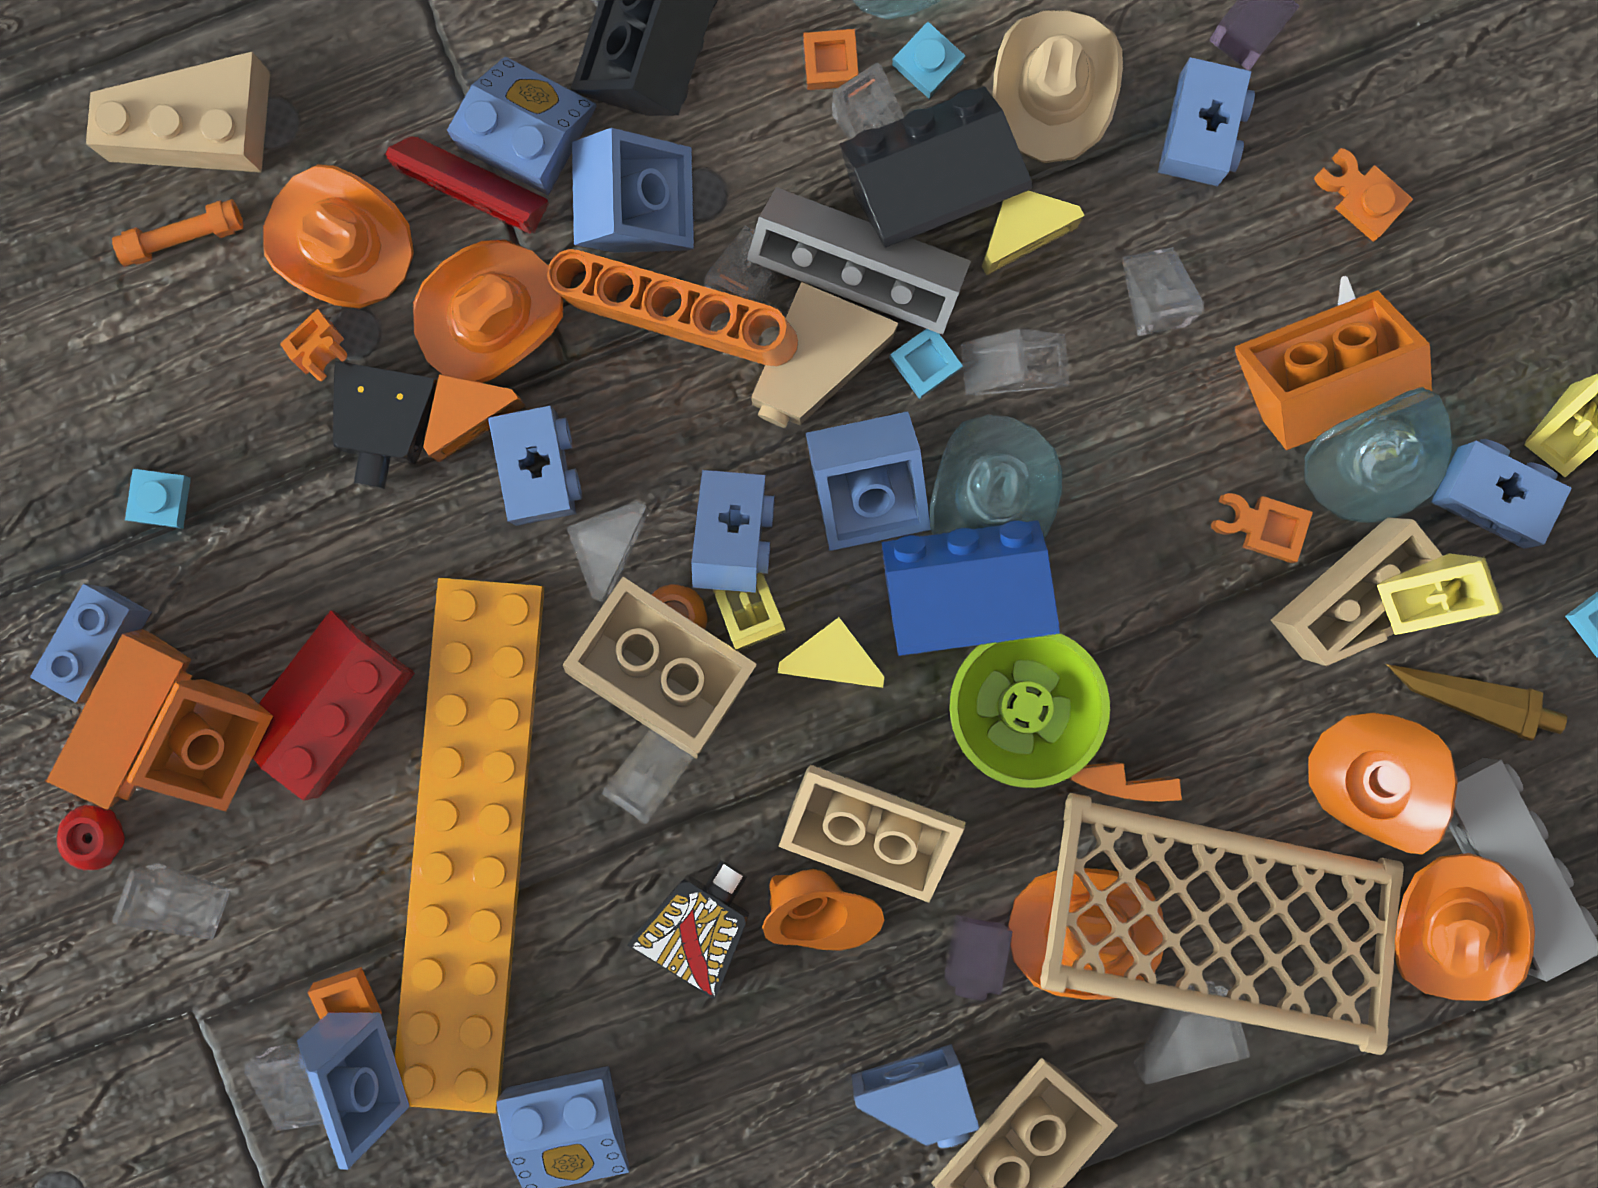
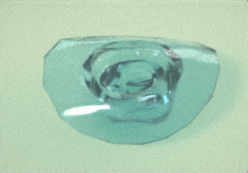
(1382, 458)
(995, 475)

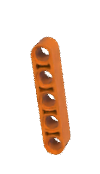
(652, 294)

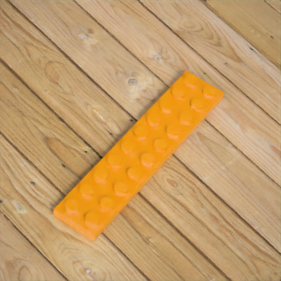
(468, 844)

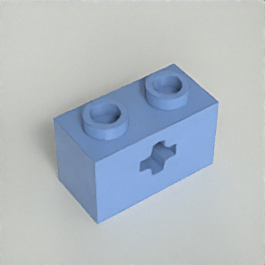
(1211, 92)
(515, 442)
(1472, 493)
(726, 558)
(87, 641)

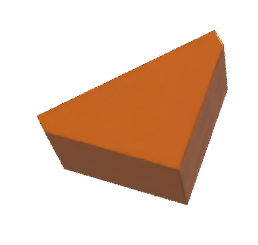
(462, 413)

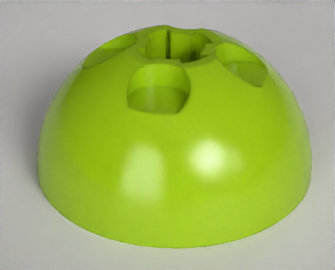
(1063, 720)

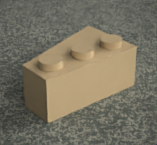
(186, 117)
(1343, 606)

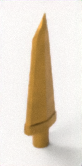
(1499, 705)

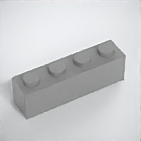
(851, 261)
(1498, 826)

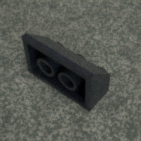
(642, 53)
(935, 166)

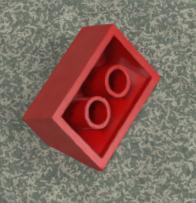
(326, 706)

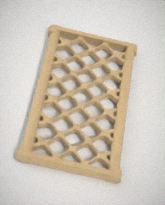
(1387, 872)

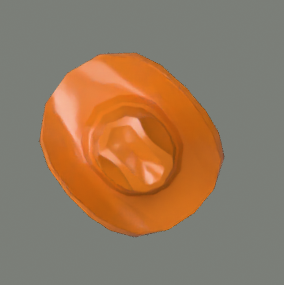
(337, 238)
(485, 310)
(1385, 780)
(1032, 918)
(1465, 929)

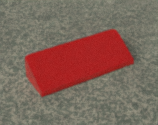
(468, 183)

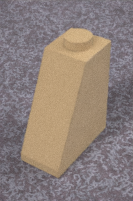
(832, 347)

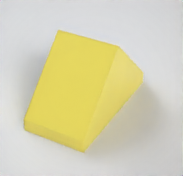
(1027, 224)
(1569, 429)
(1439, 593)
(750, 615)
(833, 656)

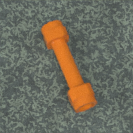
(136, 247)

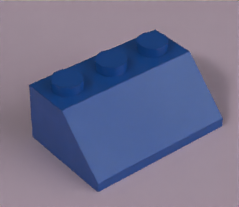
(970, 587)

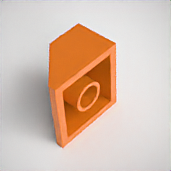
(201, 743)

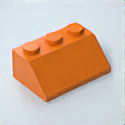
(1333, 367)
(118, 719)

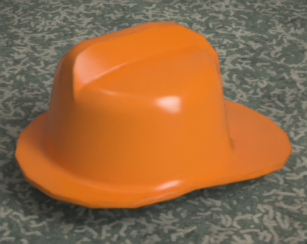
(817, 914)

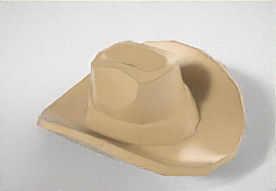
(1058, 83)

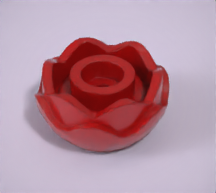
(106, 837)

